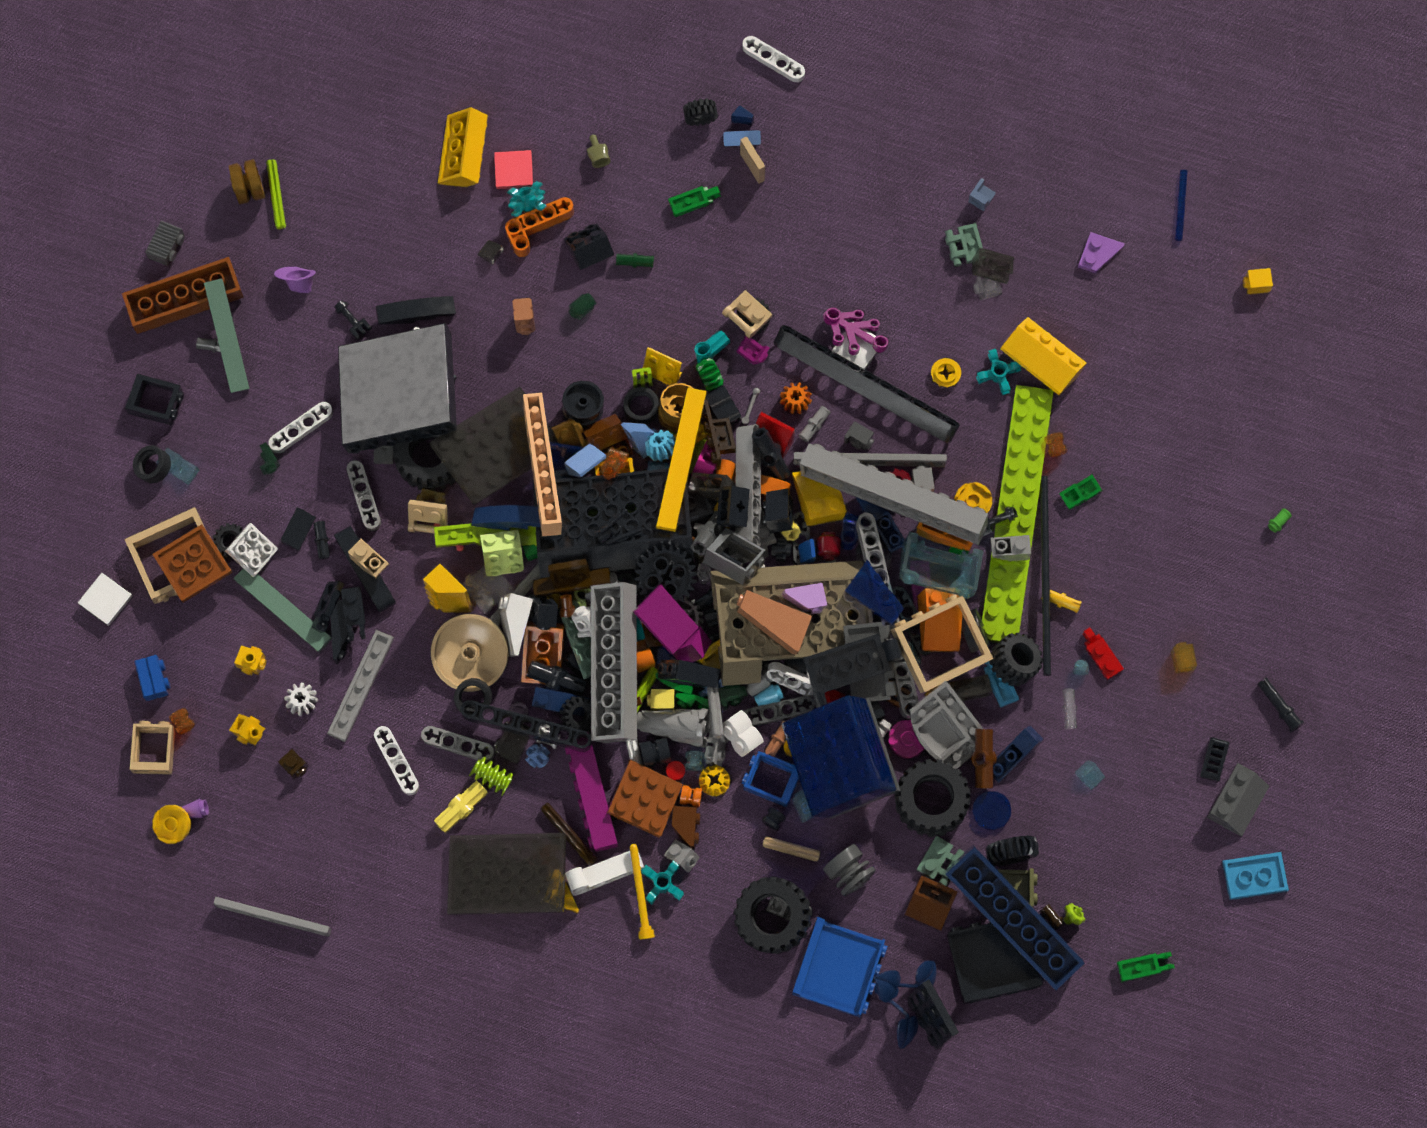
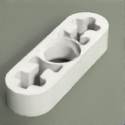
(777, 671)

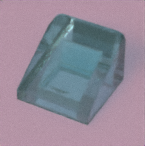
(1090, 774)

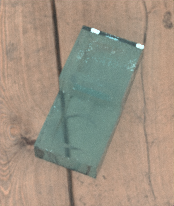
(181, 468)

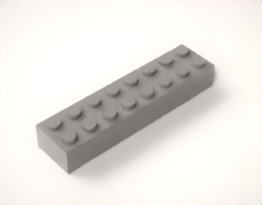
(613, 663)

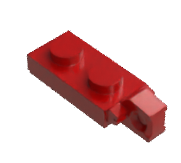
(1102, 654)

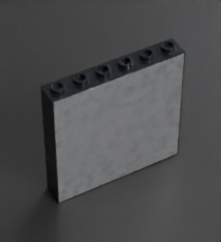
(397, 388)

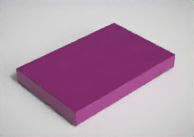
(665, 619)

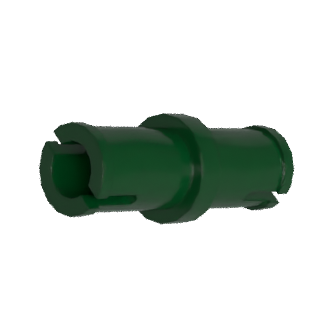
(634, 260)

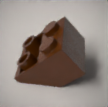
(607, 434)
(931, 903)

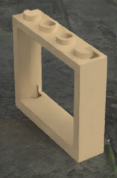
(153, 533)
(909, 658)

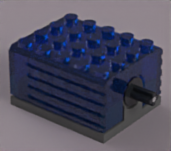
(840, 756)

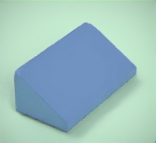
(733, 138)
(584, 461)

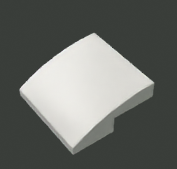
(865, 353)

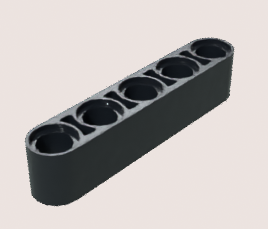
(374, 586)

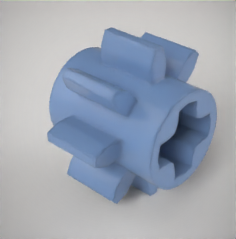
(537, 756)

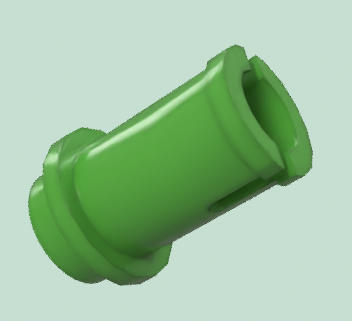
(1281, 518)

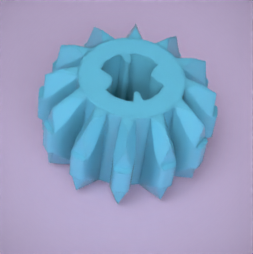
(660, 445)

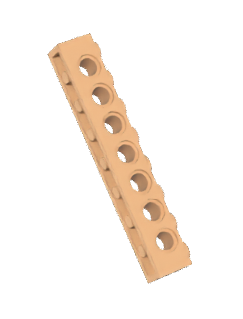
(542, 464)

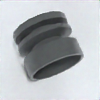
(849, 870)

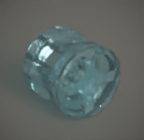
(694, 760)

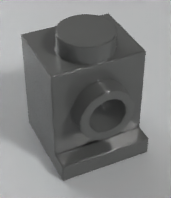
(859, 436)

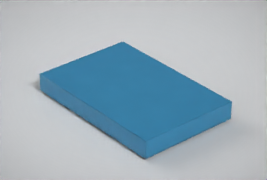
(1255, 876)

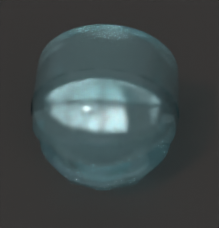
(1081, 668)

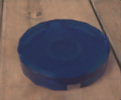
(991, 810)

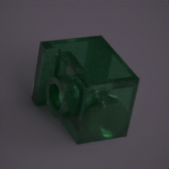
(731, 695)

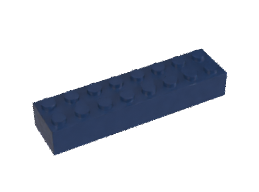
(1014, 917)

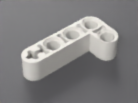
(599, 874)

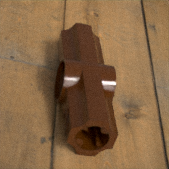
(984, 748)

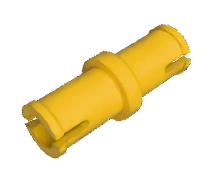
(1062, 600)

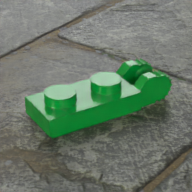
(1143, 966)

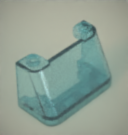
(939, 568)

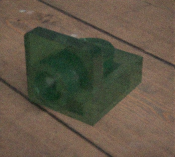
(268, 456)

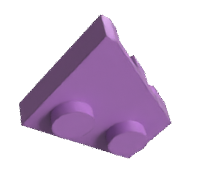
(1098, 252)

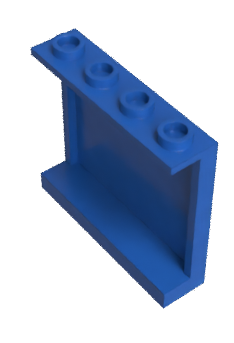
(839, 968)

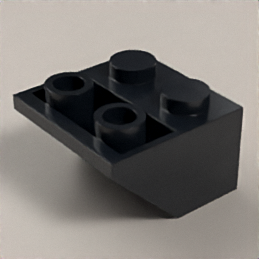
(589, 246)

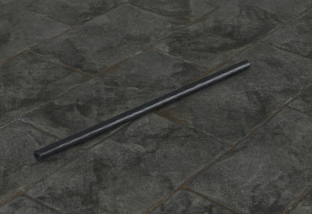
(1045, 576)

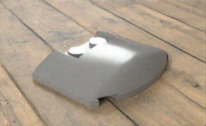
(945, 726)

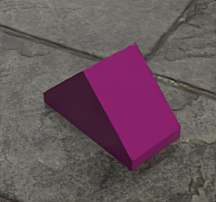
(694, 647)

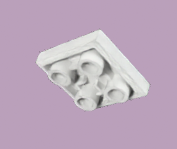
(251, 549)
(105, 599)

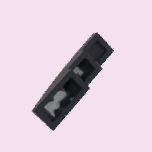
(415, 309)

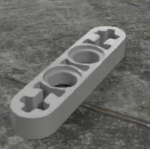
(362, 496)
(456, 747)

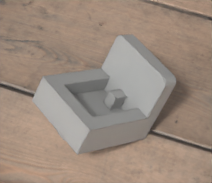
(682, 855)

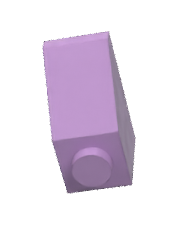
(807, 597)

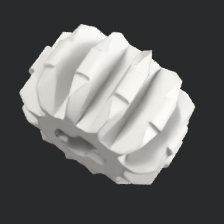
(303, 691)

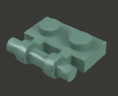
(970, 242)
(935, 857)

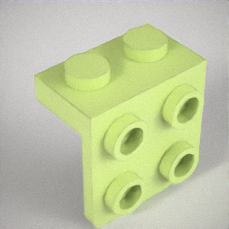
(502, 553)

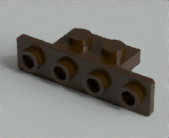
(720, 436)
(570, 577)

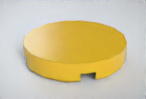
(975, 496)
(171, 824)

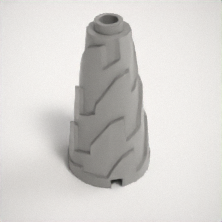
(679, 725)

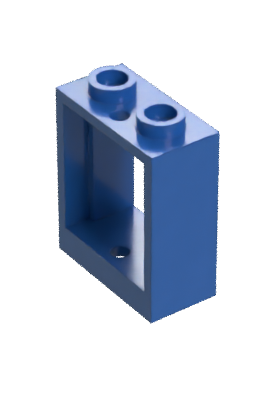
(788, 792)

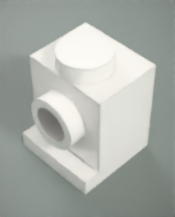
(582, 620)

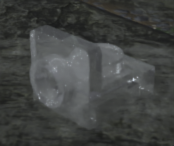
(986, 288)

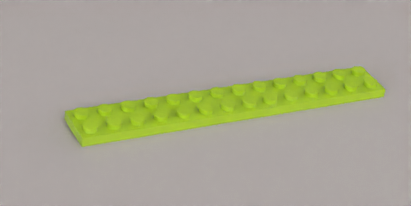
(1019, 490)

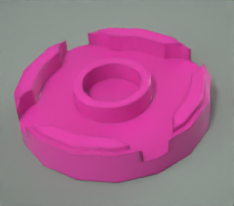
(904, 741)

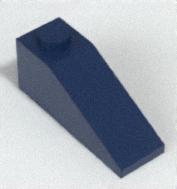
(553, 700)

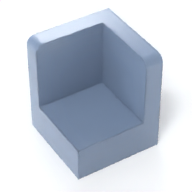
(981, 195)

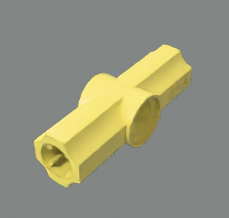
(460, 806)

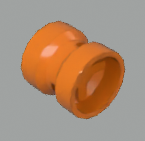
(686, 796)

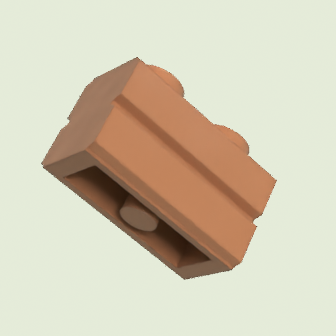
(524, 316)

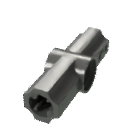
(706, 535)

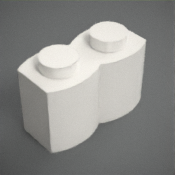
(742, 733)

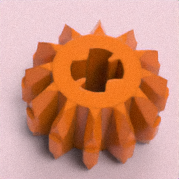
(789, 401)

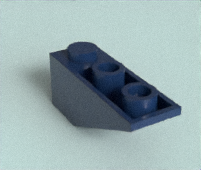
(1016, 752)

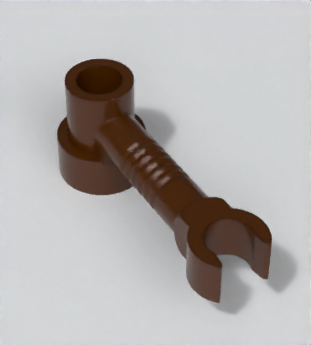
(566, 608)

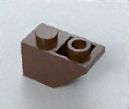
(684, 824)

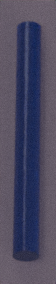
(1181, 205)

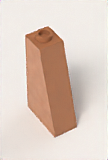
(775, 619)

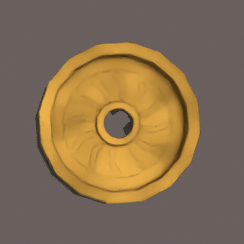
(248, 181)

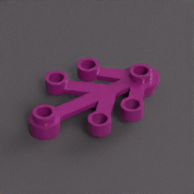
(836, 318)

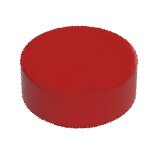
(675, 770)

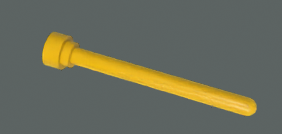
(645, 930)

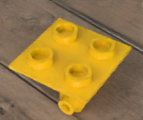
(662, 367)

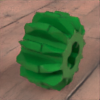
(709, 374)

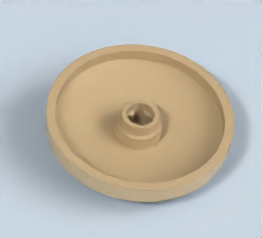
(469, 649)

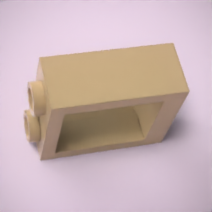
(152, 767)

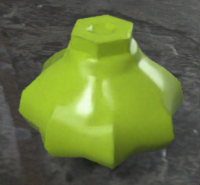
(1073, 915)

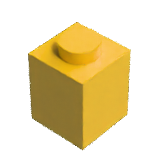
(1258, 281)

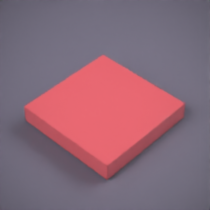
(513, 169)

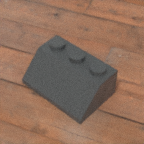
(1238, 800)

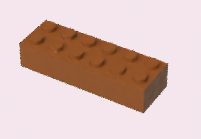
(178, 295)

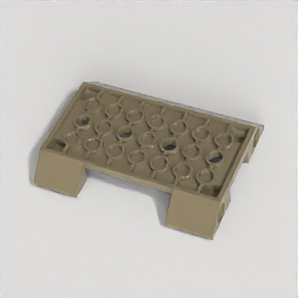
(745, 648)

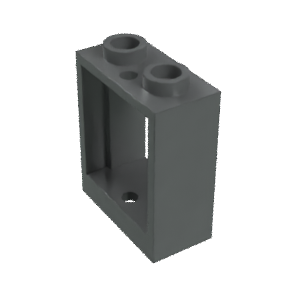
(739, 545)

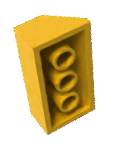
(463, 148)
(1043, 356)
(446, 592)

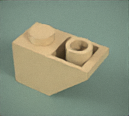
(367, 558)

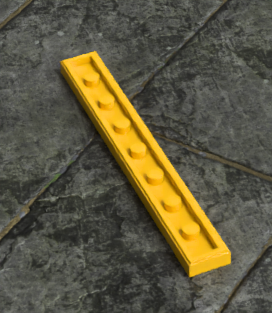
(681, 460)

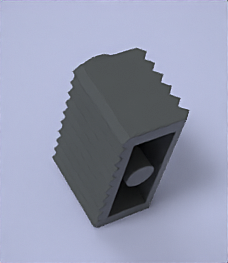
(164, 243)

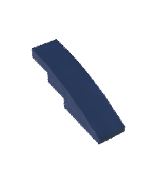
(505, 517)

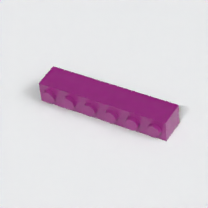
(592, 798)

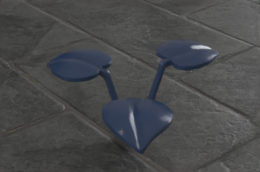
(887, 988)

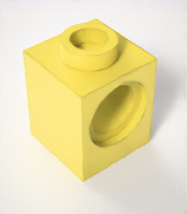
(661, 699)

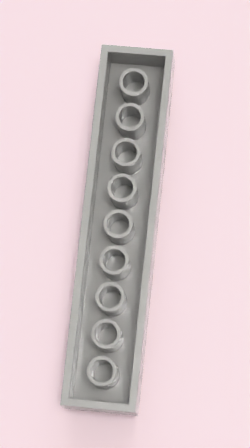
(893, 493)

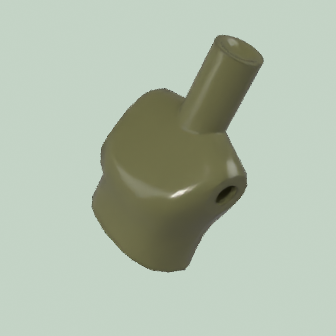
(598, 153)

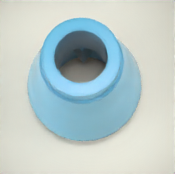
(769, 695)

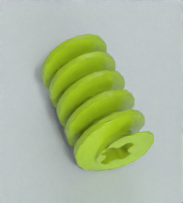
(491, 775)

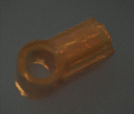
(614, 462)

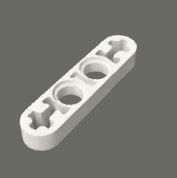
(773, 59)
(302, 429)
(395, 761)

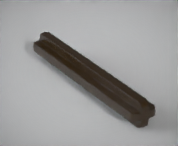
(571, 836)

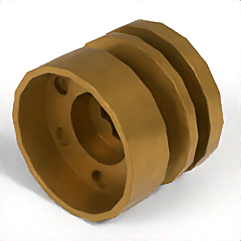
(672, 405)

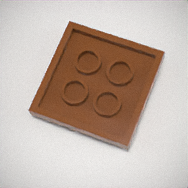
(192, 563)
(644, 798)

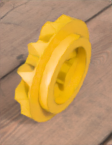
(951, 366)
(715, 789)

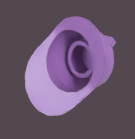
(297, 278)

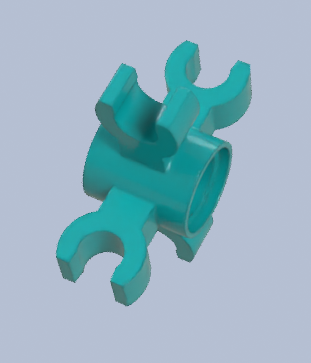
(526, 199)
(984, 376)
(668, 874)

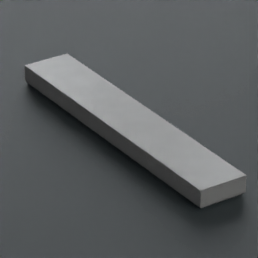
(360, 686)
(272, 916)

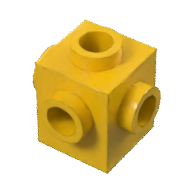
(250, 660)
(247, 729)

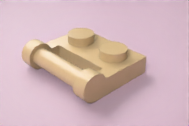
(751, 309)
(426, 512)

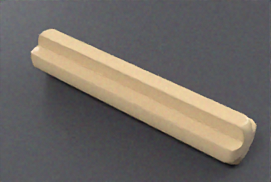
(790, 848)

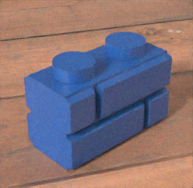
(152, 678)

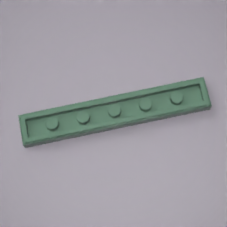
(226, 335)
(282, 609)

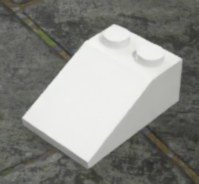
(514, 617)

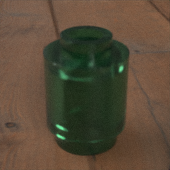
(581, 306)

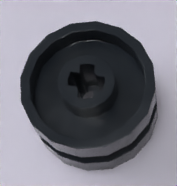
(583, 403)

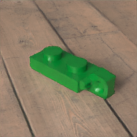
(693, 200)

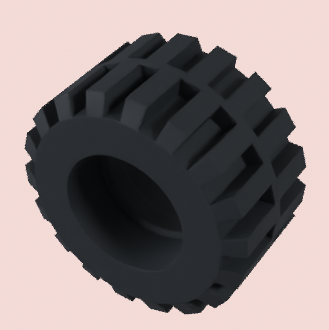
(1024, 650)

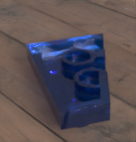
(873, 593)

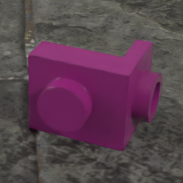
(752, 351)

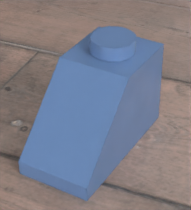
(637, 436)

